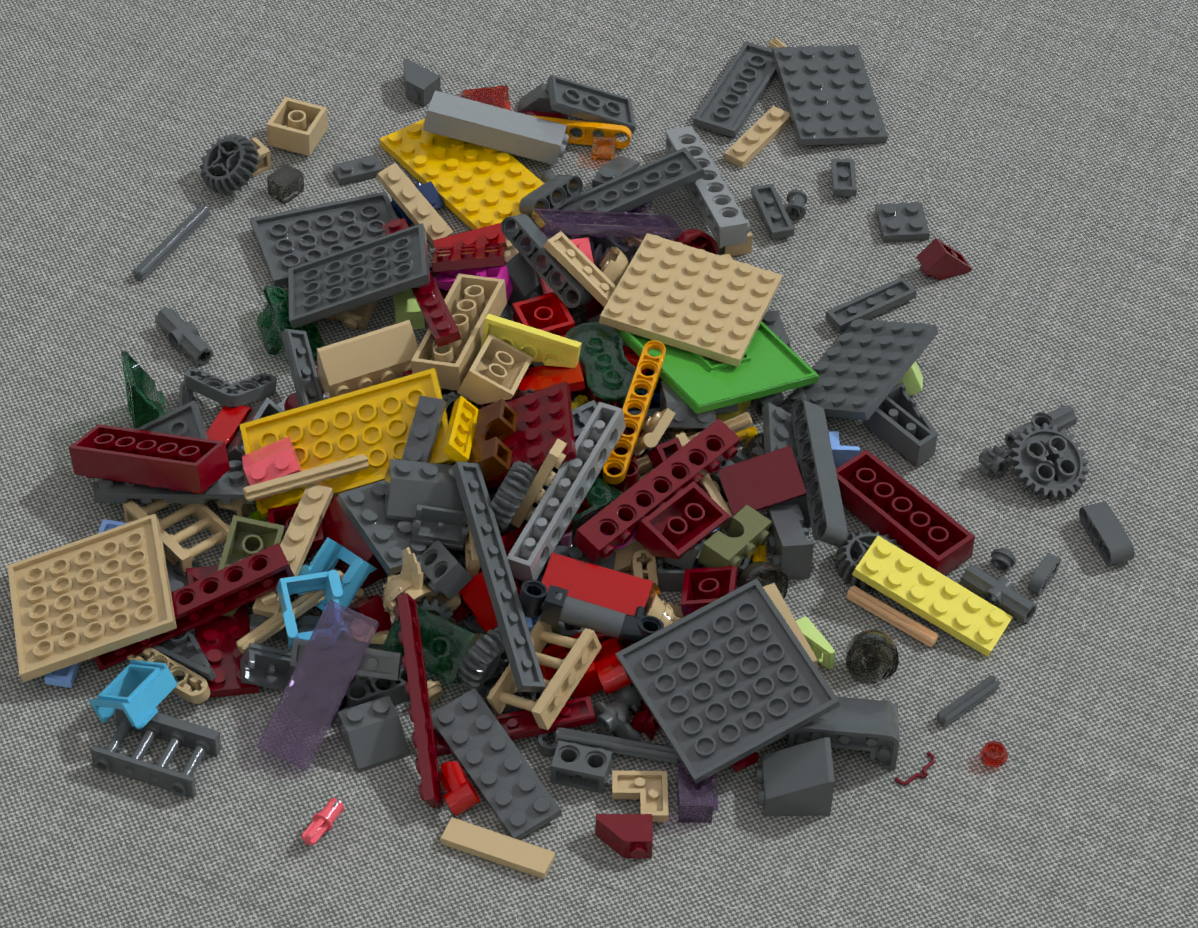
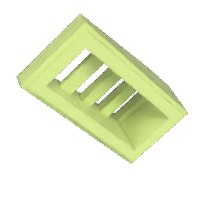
(821, 648)

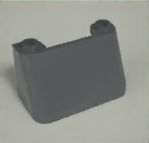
(857, 726)

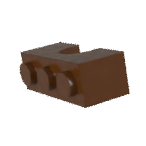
(492, 427)

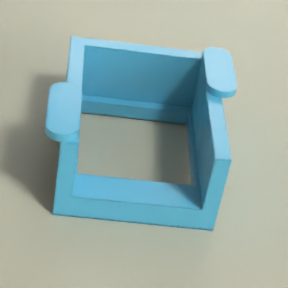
(327, 559)
(325, 581)
(136, 692)

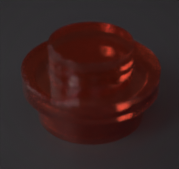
(994, 754)

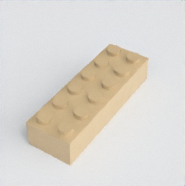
(469, 304)

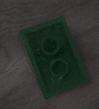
(141, 393)
(442, 643)

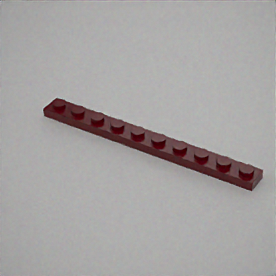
(430, 301)

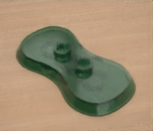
(606, 366)

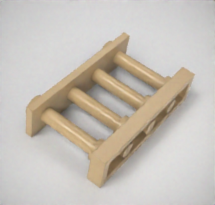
(172, 549)
(563, 683)

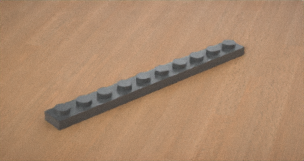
(498, 578)

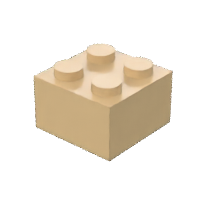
(297, 126)

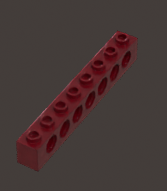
(662, 478)
(214, 597)

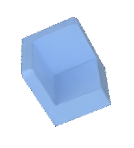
(841, 453)

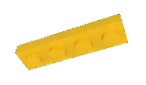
(460, 431)

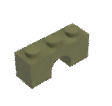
(745, 533)

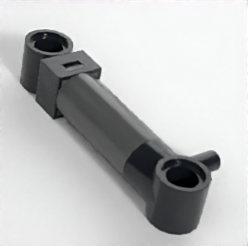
(557, 606)

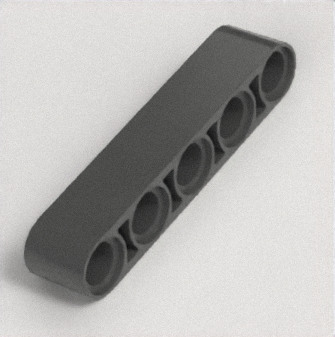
(536, 257)

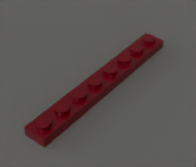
(420, 710)

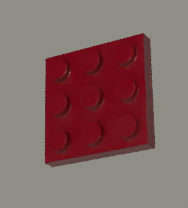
(468, 257)

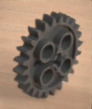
(1048, 462)

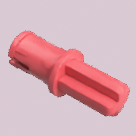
(322, 822)

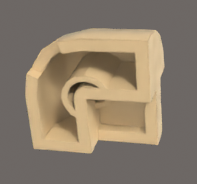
(614, 264)

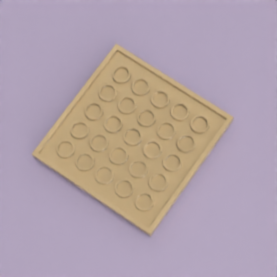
(691, 299)
(90, 597)

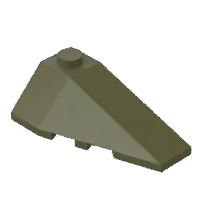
(247, 538)

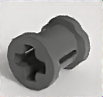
(793, 206)

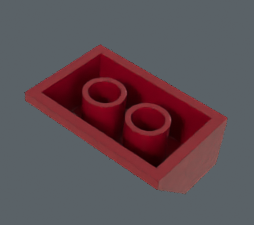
(680, 523)
(341, 530)

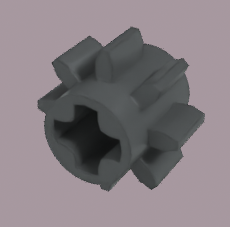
(993, 461)

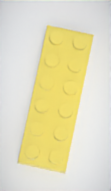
(932, 596)

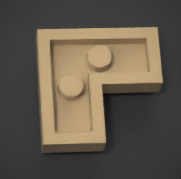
(646, 786)

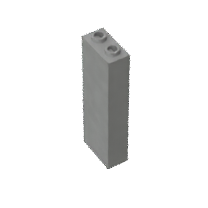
(496, 128)

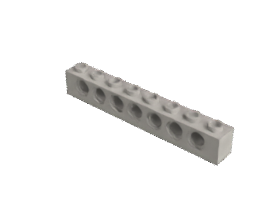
(710, 192)
(566, 493)

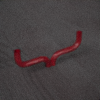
(924, 774)

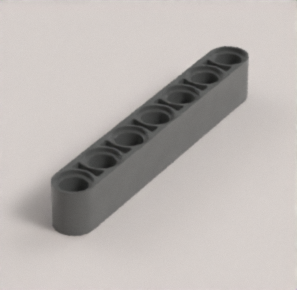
(818, 473)

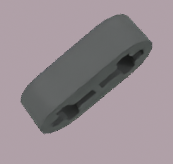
(1044, 574)

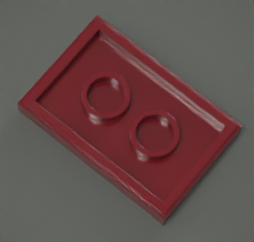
(762, 481)

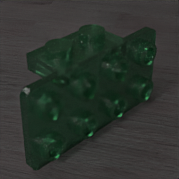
(276, 319)

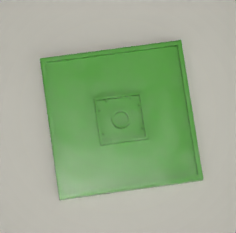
(711, 384)

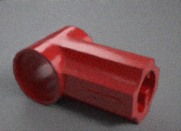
(459, 791)

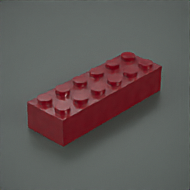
(149, 458)
(898, 509)

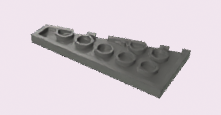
(225, 489)

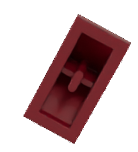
(373, 608)

